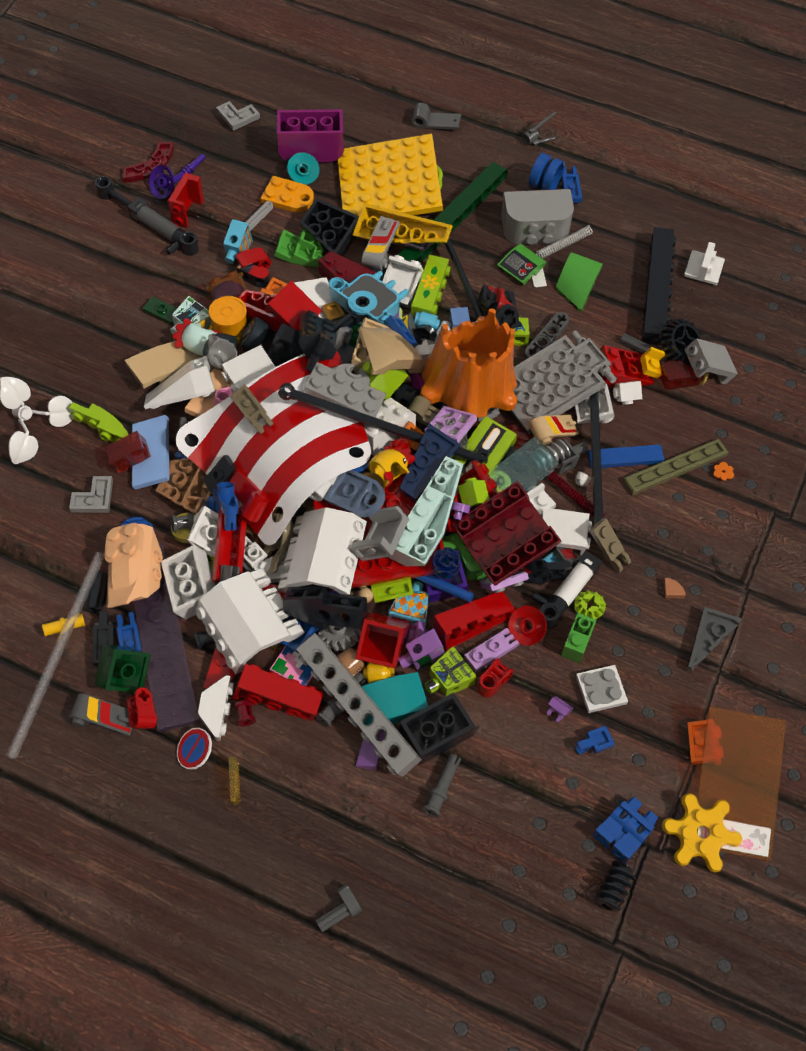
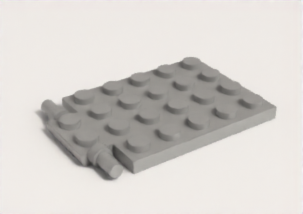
(559, 378)

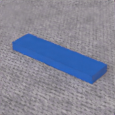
(629, 456)

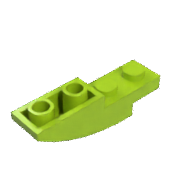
(97, 418)

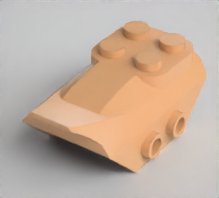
(133, 563)

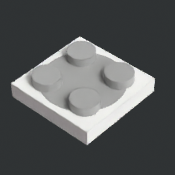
(601, 688)

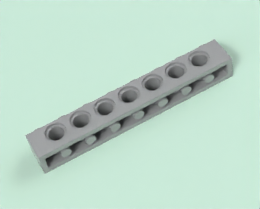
(407, 757)

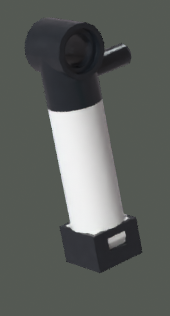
(584, 571)

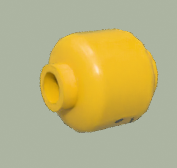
(377, 672)

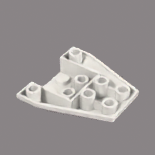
(186, 383)

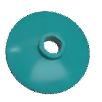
(306, 162)

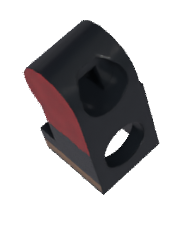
(254, 275)

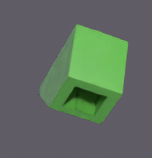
(578, 638)

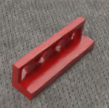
(228, 544)

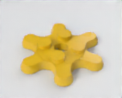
(691, 843)

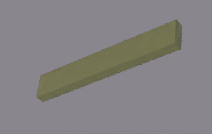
(675, 467)

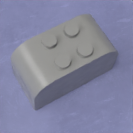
(537, 216)

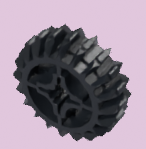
(676, 337)

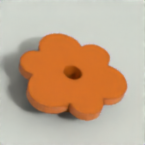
(723, 471)

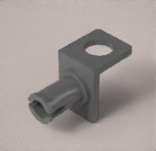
(575, 452)

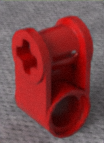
(496, 675)
(141, 710)

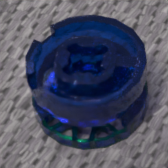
(446, 562)

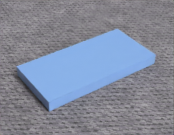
(155, 468)

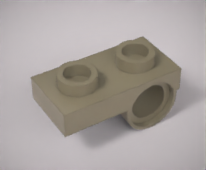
(424, 411)

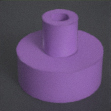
(459, 509)

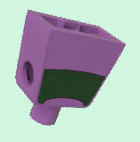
(423, 651)

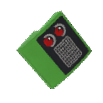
(521, 264)

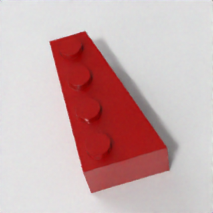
(472, 619)

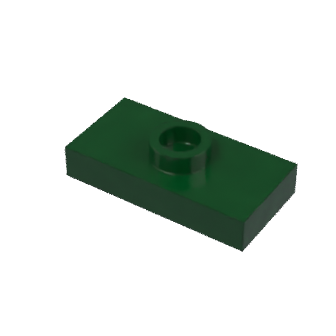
(160, 310)

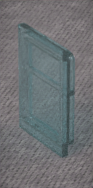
(525, 465)

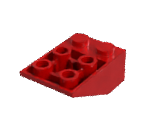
(625, 366)

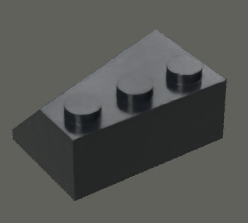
(330, 225)

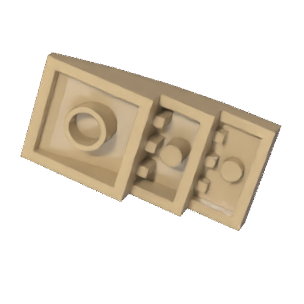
(159, 363)

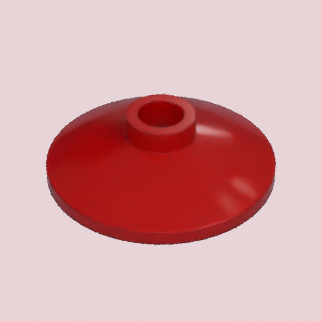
(519, 625)

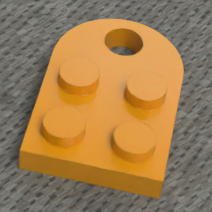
(288, 195)

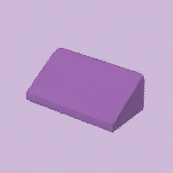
(367, 757)

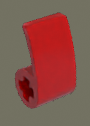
(253, 255)

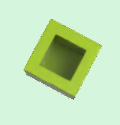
(522, 333)
(473, 492)

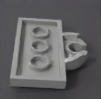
(345, 388)

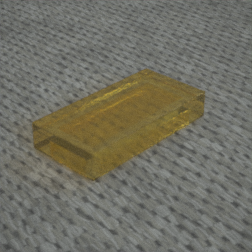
(234, 781)

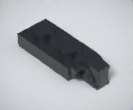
(102, 634)

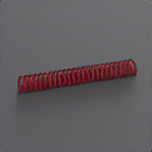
(561, 482)

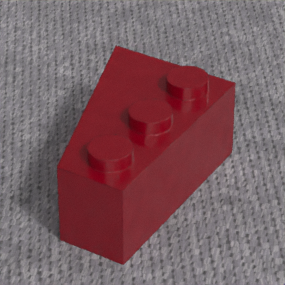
(334, 266)

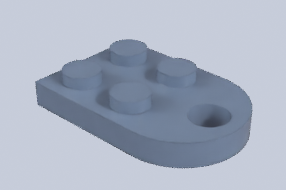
(353, 493)

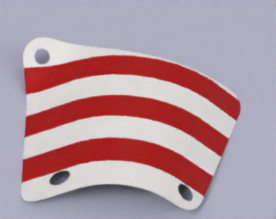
(290, 456)

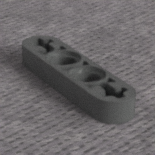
(545, 336)

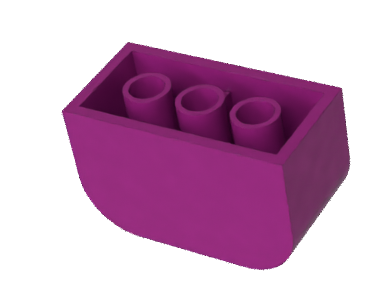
(311, 133)

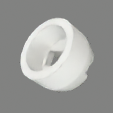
(582, 479)

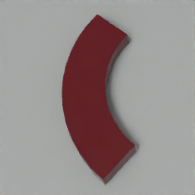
(143, 170)

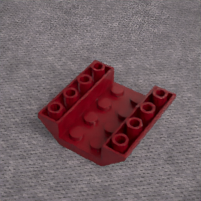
(505, 533)

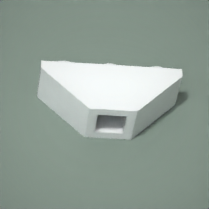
(214, 706)

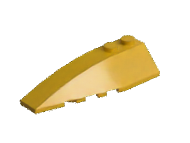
(411, 228)

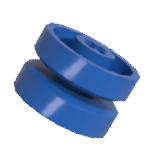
(546, 172)

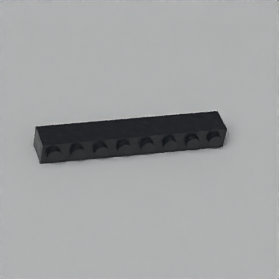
(658, 284)

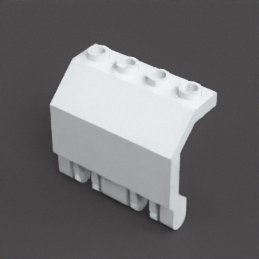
(323, 550)
(245, 617)

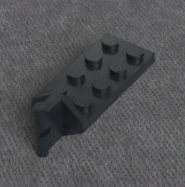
(316, 338)

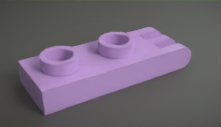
(490, 650)

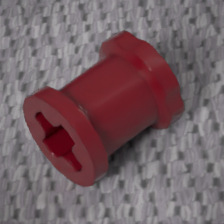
(244, 713)

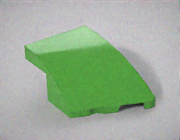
(299, 249)
(578, 279)

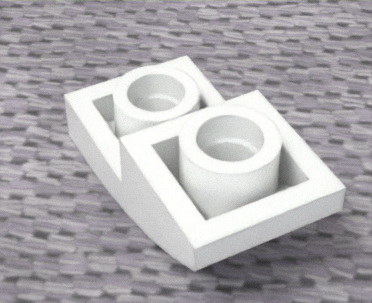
(253, 553)

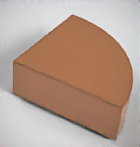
(673, 589)

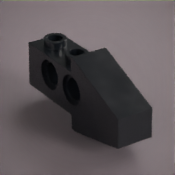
(320, 607)

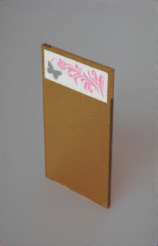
(744, 769)

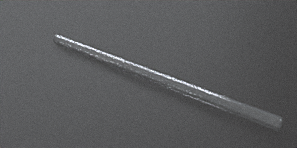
(55, 656)

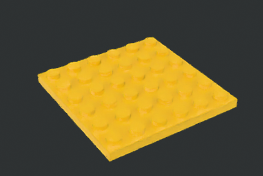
(392, 176)

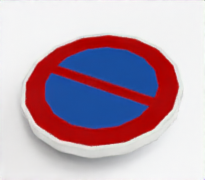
(194, 748)

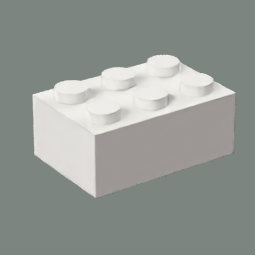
(391, 412)
(187, 579)

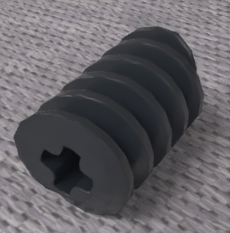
(614, 886)

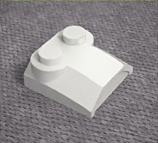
(605, 408)
(204, 531)

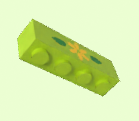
(430, 285)

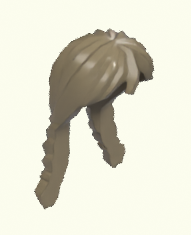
(282, 543)

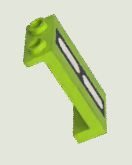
(490, 437)

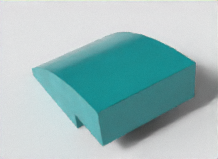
(397, 696)

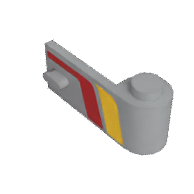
(378, 245)

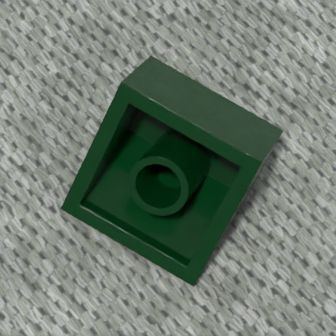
(122, 668)

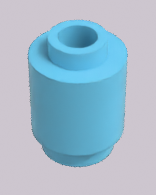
(428, 319)

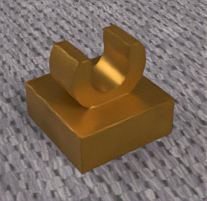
(333, 311)

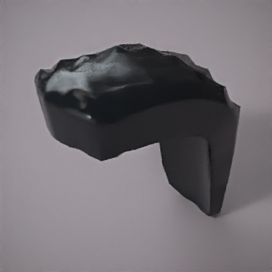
(424, 331)

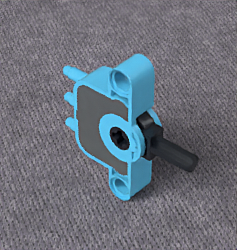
(365, 299)

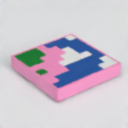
(291, 667)

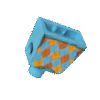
(237, 240)
(411, 607)

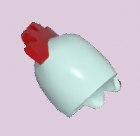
(193, 337)

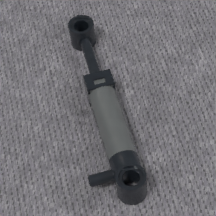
(140, 212)

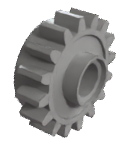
(340, 637)

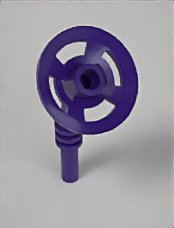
(166, 182)

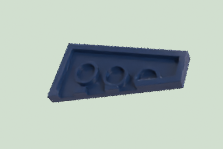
(430, 454)

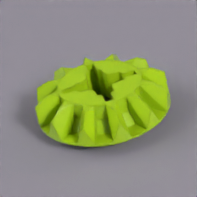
(595, 611)

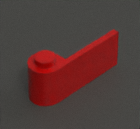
(250, 496)

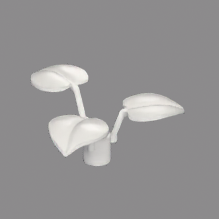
(12, 396)

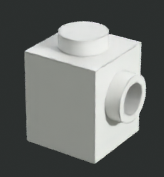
(627, 391)

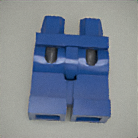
(625, 829)

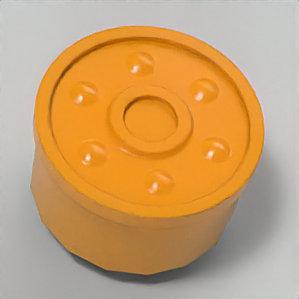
(228, 315)

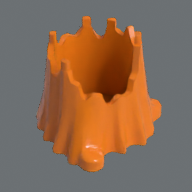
(472, 367)

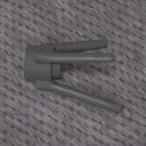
(532, 135)

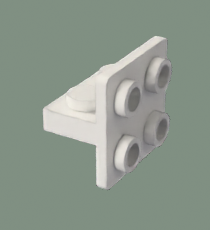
(705, 266)

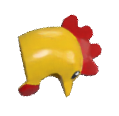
(391, 463)

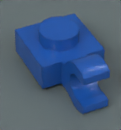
(597, 740)

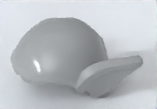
(220, 351)

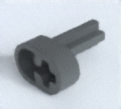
(349, 907)

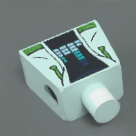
(193, 311)

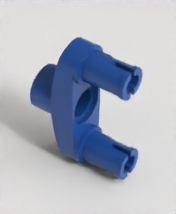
(227, 502)

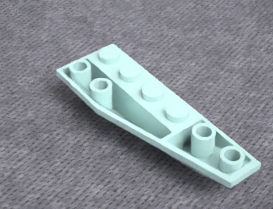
(429, 516)

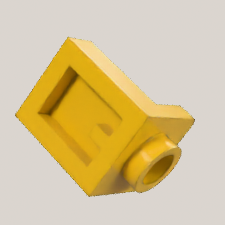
(650, 362)

